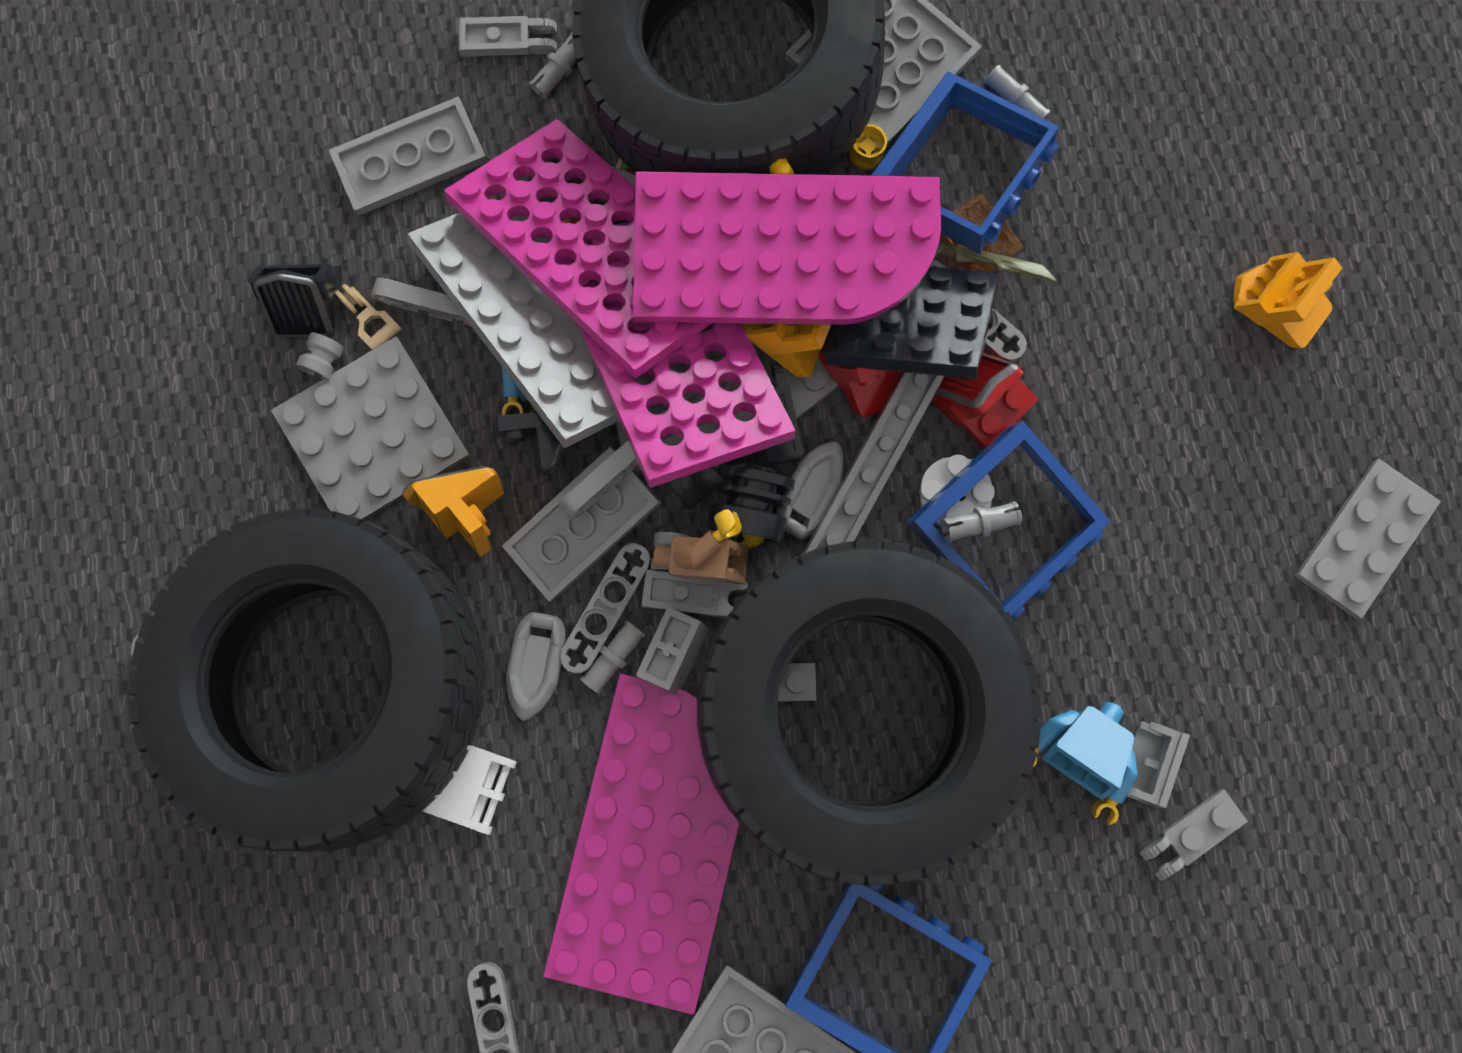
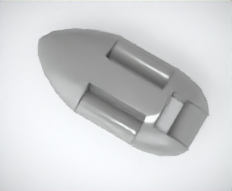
(815, 486)
(534, 664)

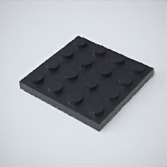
(929, 332)

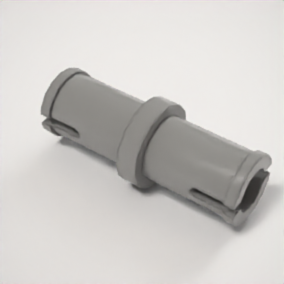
(557, 67)
(1015, 93)
(981, 522)
(612, 657)

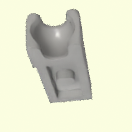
(688, 595)

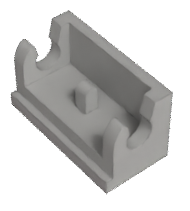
(672, 651)
(1157, 760)

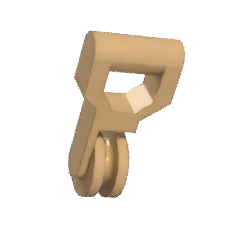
(388, 331)

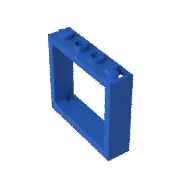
(996, 112)
(1016, 434)
(905, 912)

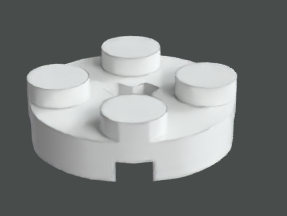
(941, 473)

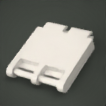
(470, 788)

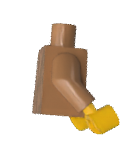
(711, 556)

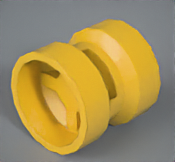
(870, 140)

